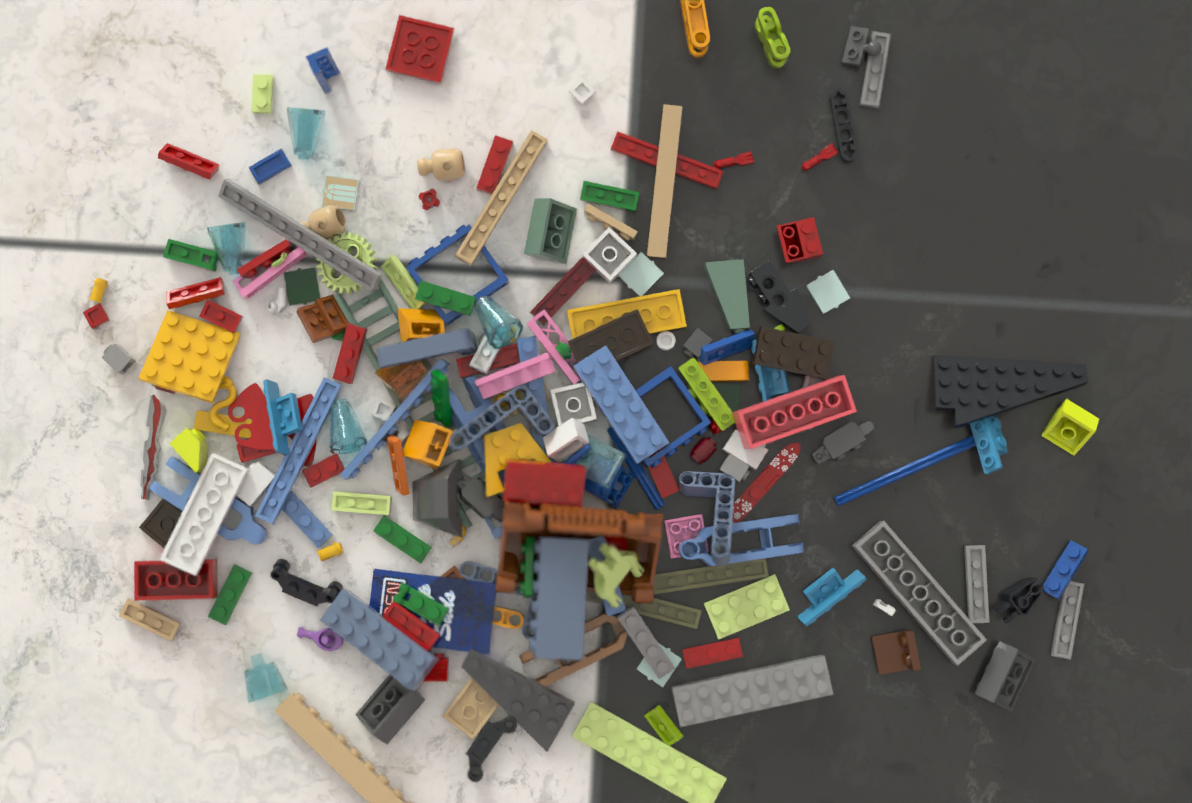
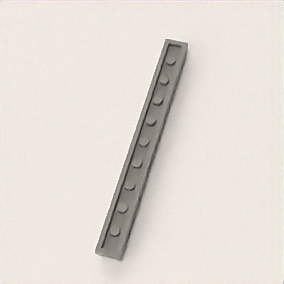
(300, 235)

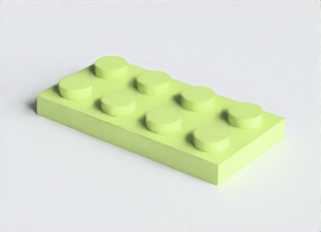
(746, 606)

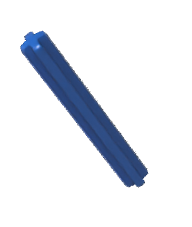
(638, 472)

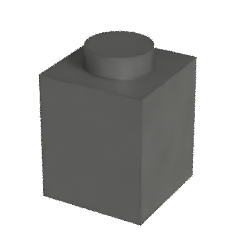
(695, 342)

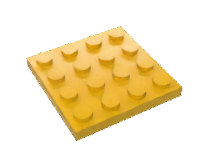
(189, 356)

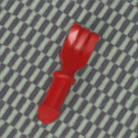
(825, 154)
(741, 159)

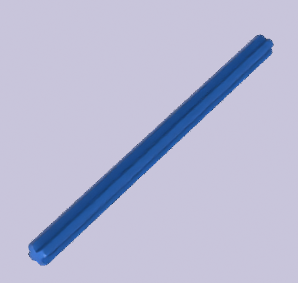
(905, 471)

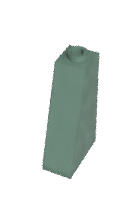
(729, 287)

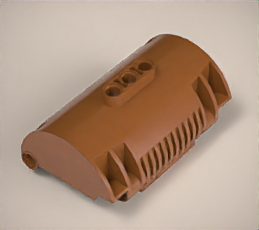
(524, 521)

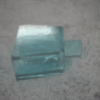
(263, 679)

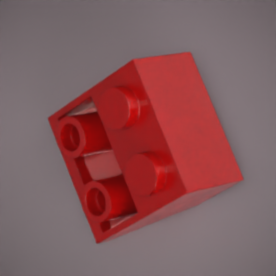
(800, 241)

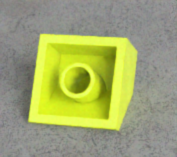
(1070, 427)
(192, 448)

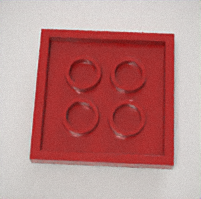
(420, 49)

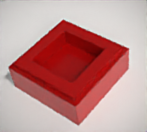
(96, 316)

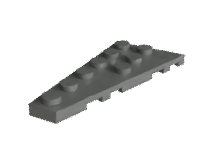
(531, 704)

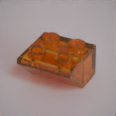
(402, 378)

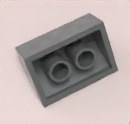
(1005, 676)
(389, 709)

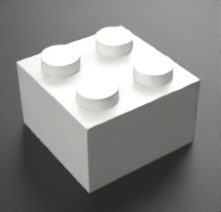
(609, 255)
(573, 402)

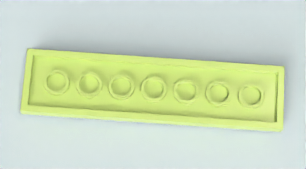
(648, 756)

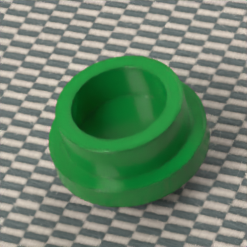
(564, 350)

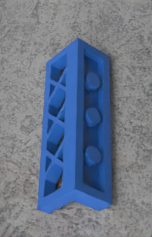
(323, 67)

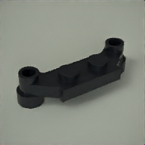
(302, 588)
(485, 743)

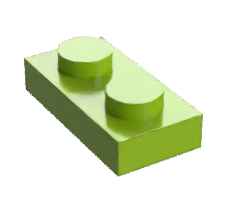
(663, 725)

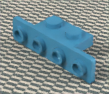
(771, 380)
(283, 415)
(989, 443)
(827, 592)

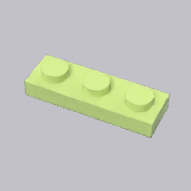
(402, 280)
(361, 503)

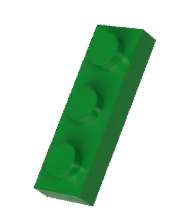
(609, 196)
(445, 298)
(441, 397)
(402, 539)
(526, 567)
(230, 594)

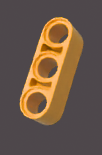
(726, 371)
(505, 620)

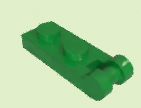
(190, 255)
(421, 604)

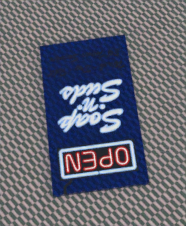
(470, 604)

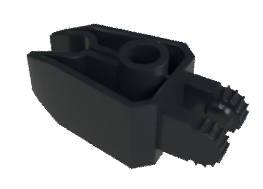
(1020, 599)

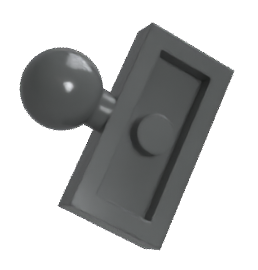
(857, 46)

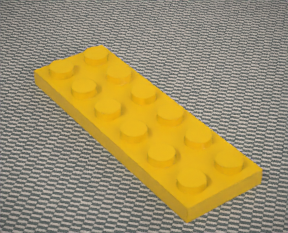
(658, 311)

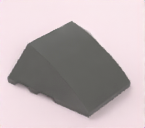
(437, 499)

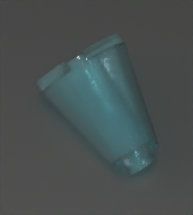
(304, 130)
(229, 245)
(497, 322)
(345, 429)

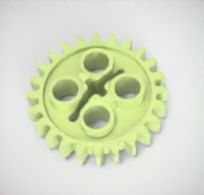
(348, 244)

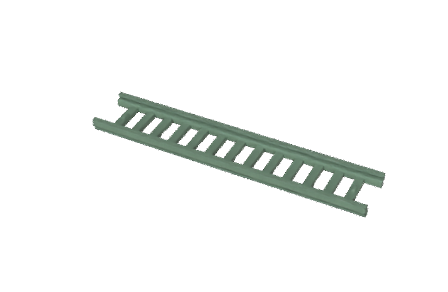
(392, 308)

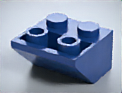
(616, 490)

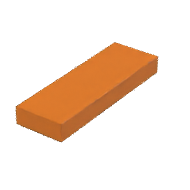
(398, 465)

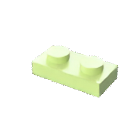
(262, 94)

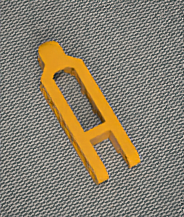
(696, 26)

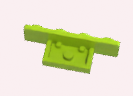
(706, 394)

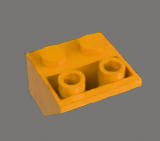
(419, 323)
(427, 443)

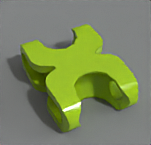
(771, 36)

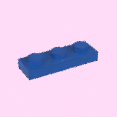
(727, 347)
(1065, 569)

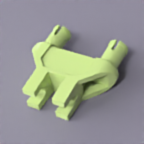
(612, 571)

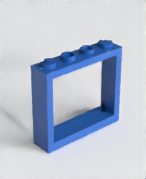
(446, 243)
(687, 437)

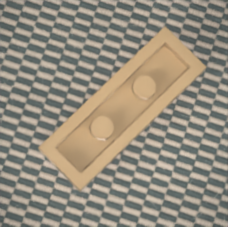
(595, 214)
(149, 619)

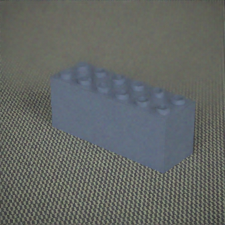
(559, 597)

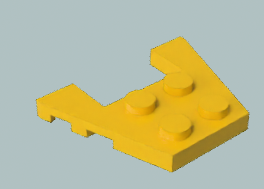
(505, 444)

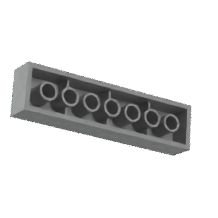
(919, 593)
(752, 690)

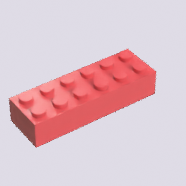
(794, 412)

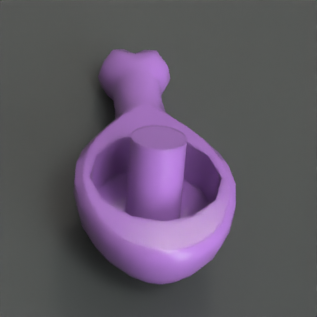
(324, 638)

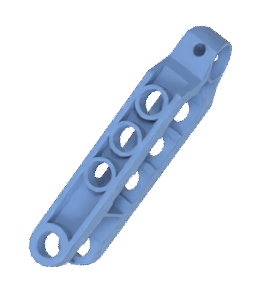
(461, 418)
(247, 528)
(696, 547)

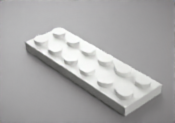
(204, 514)

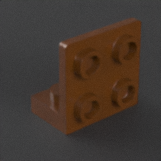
(896, 652)

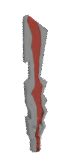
(151, 448)

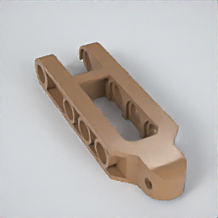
(568, 668)

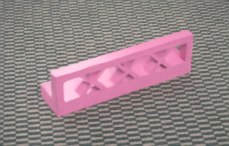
(271, 274)
(544, 339)
(515, 375)

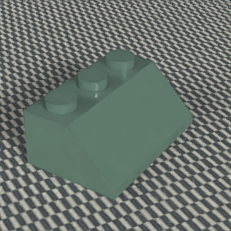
(550, 230)

